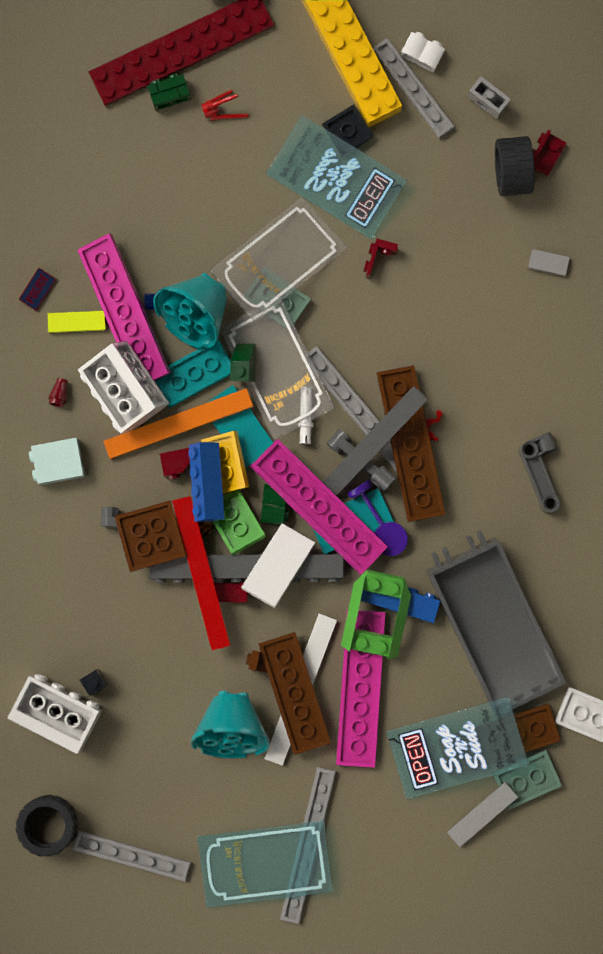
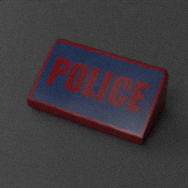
(37, 289)

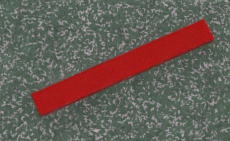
(201, 573)

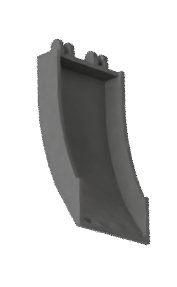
(494, 623)

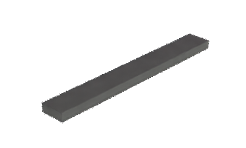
(375, 440)

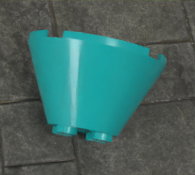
(193, 310)
(230, 728)

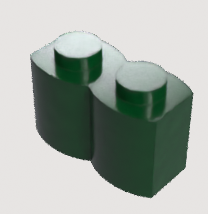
(273, 507)

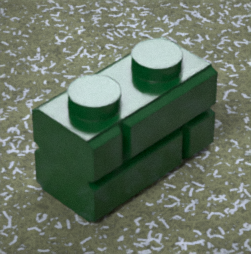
(168, 91)

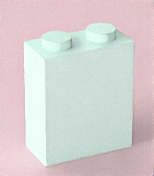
(57, 461)

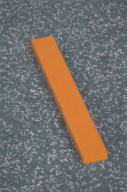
(178, 423)

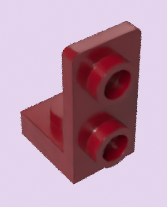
(387, 248)
(231, 592)

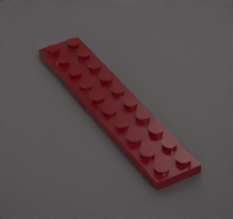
(180, 49)

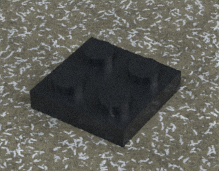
(349, 127)

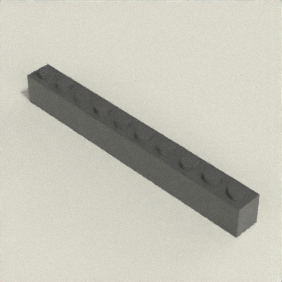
(240, 566)

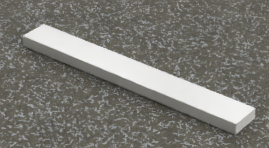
(312, 656)

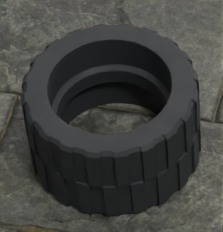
(514, 166)
(29, 842)

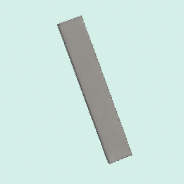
(413, 88)
(132, 855)

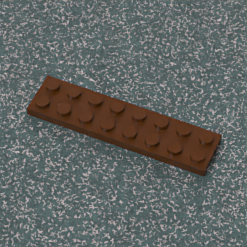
(411, 449)

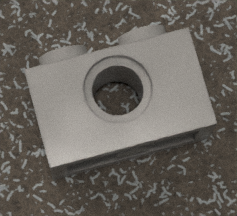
(488, 97)

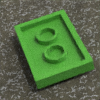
(239, 524)

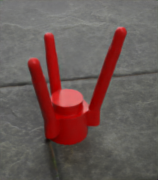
(210, 108)

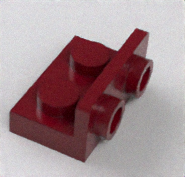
(547, 152)

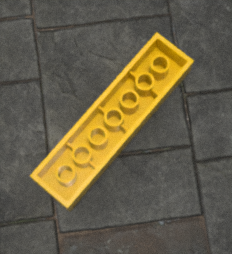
(354, 59)

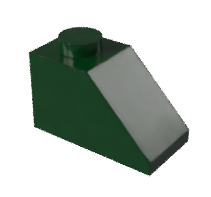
(243, 363)

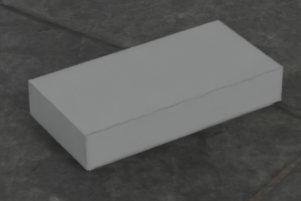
(548, 262)

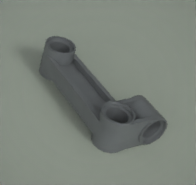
(537, 472)
(380, 476)

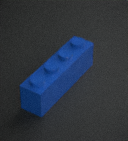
(206, 482)
(419, 606)

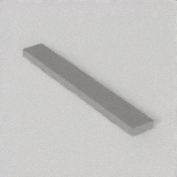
(348, 399)
(315, 811)

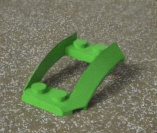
(371, 641)

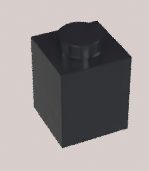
(93, 682)

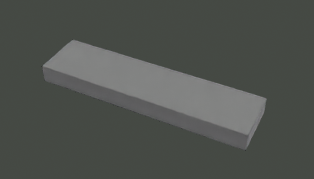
(482, 814)

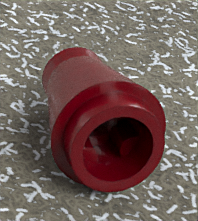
(58, 395)

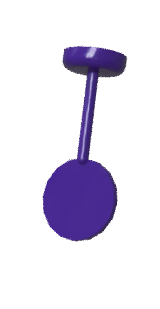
(390, 533)

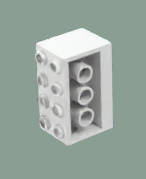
(123, 386)
(43, 719)

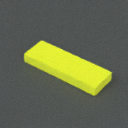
(76, 321)

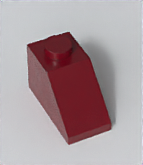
(175, 463)

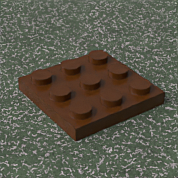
(150, 536)

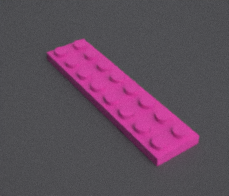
(122, 303)
(319, 506)
(360, 698)

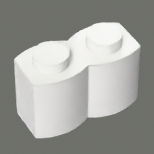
(422, 52)

